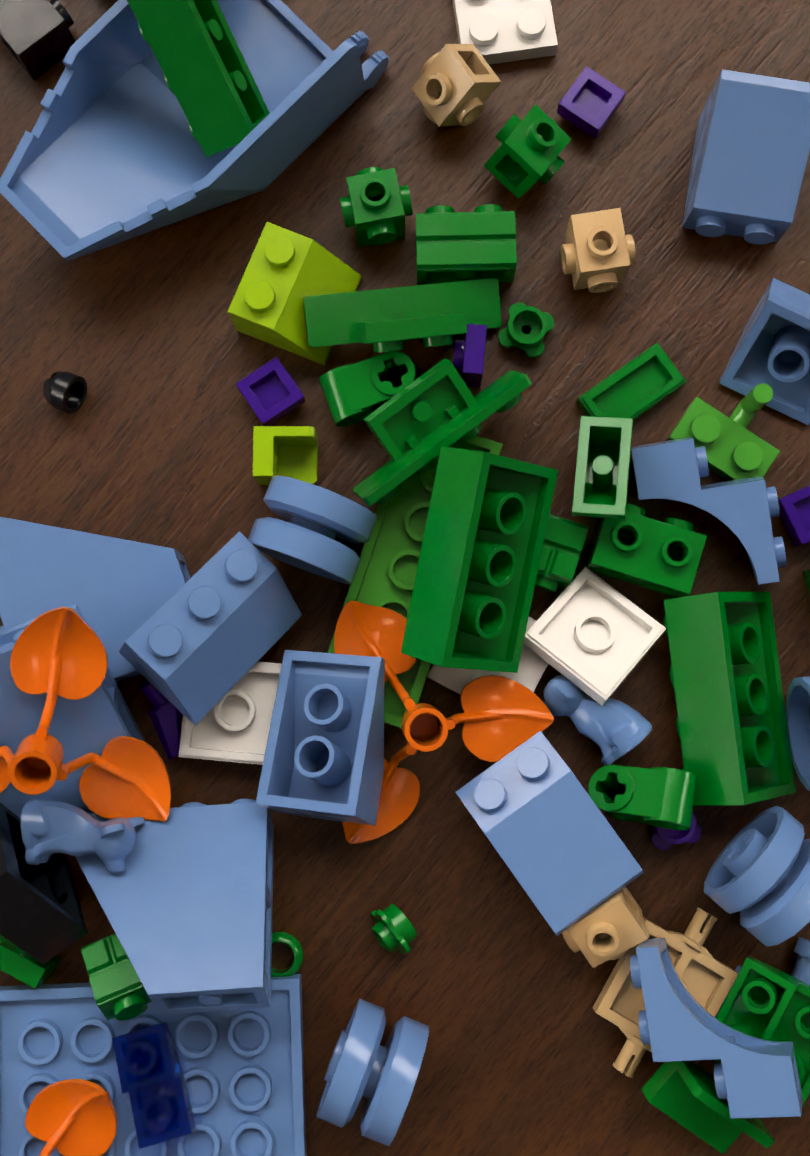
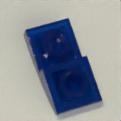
(155, 1084)

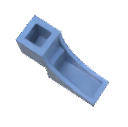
(745, 505)
(753, 1073)

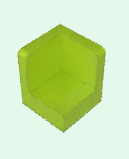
(285, 452)

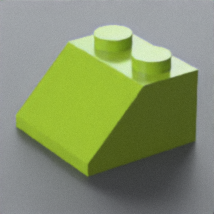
(276, 282)

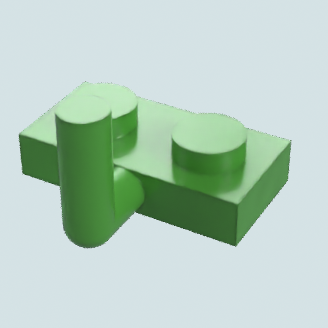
(729, 446)

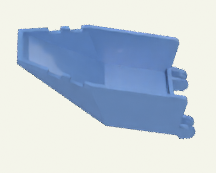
(120, 154)

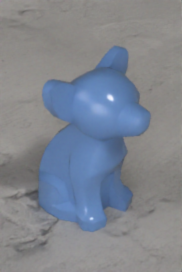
(611, 726)
(66, 829)

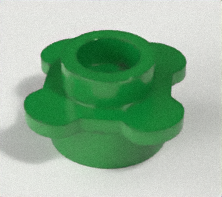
(529, 316)
(393, 929)

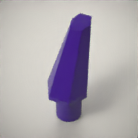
(166, 719)

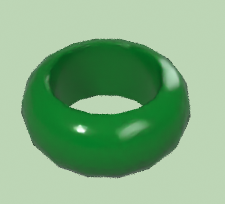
(296, 947)

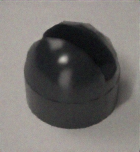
(65, 391)

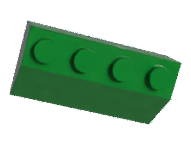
(478, 561)
(729, 697)

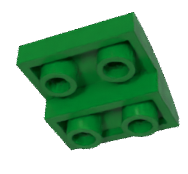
(771, 1008)

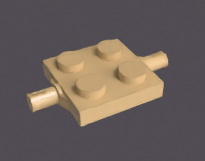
(697, 969)

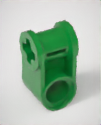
(364, 386)
(651, 797)

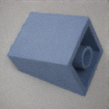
(749, 157)

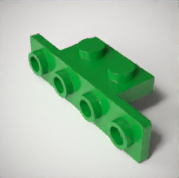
(402, 314)
(429, 415)

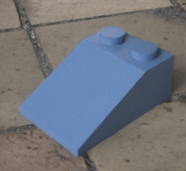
(326, 738)
(549, 833)

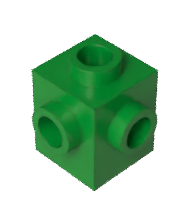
(527, 151)
(376, 206)

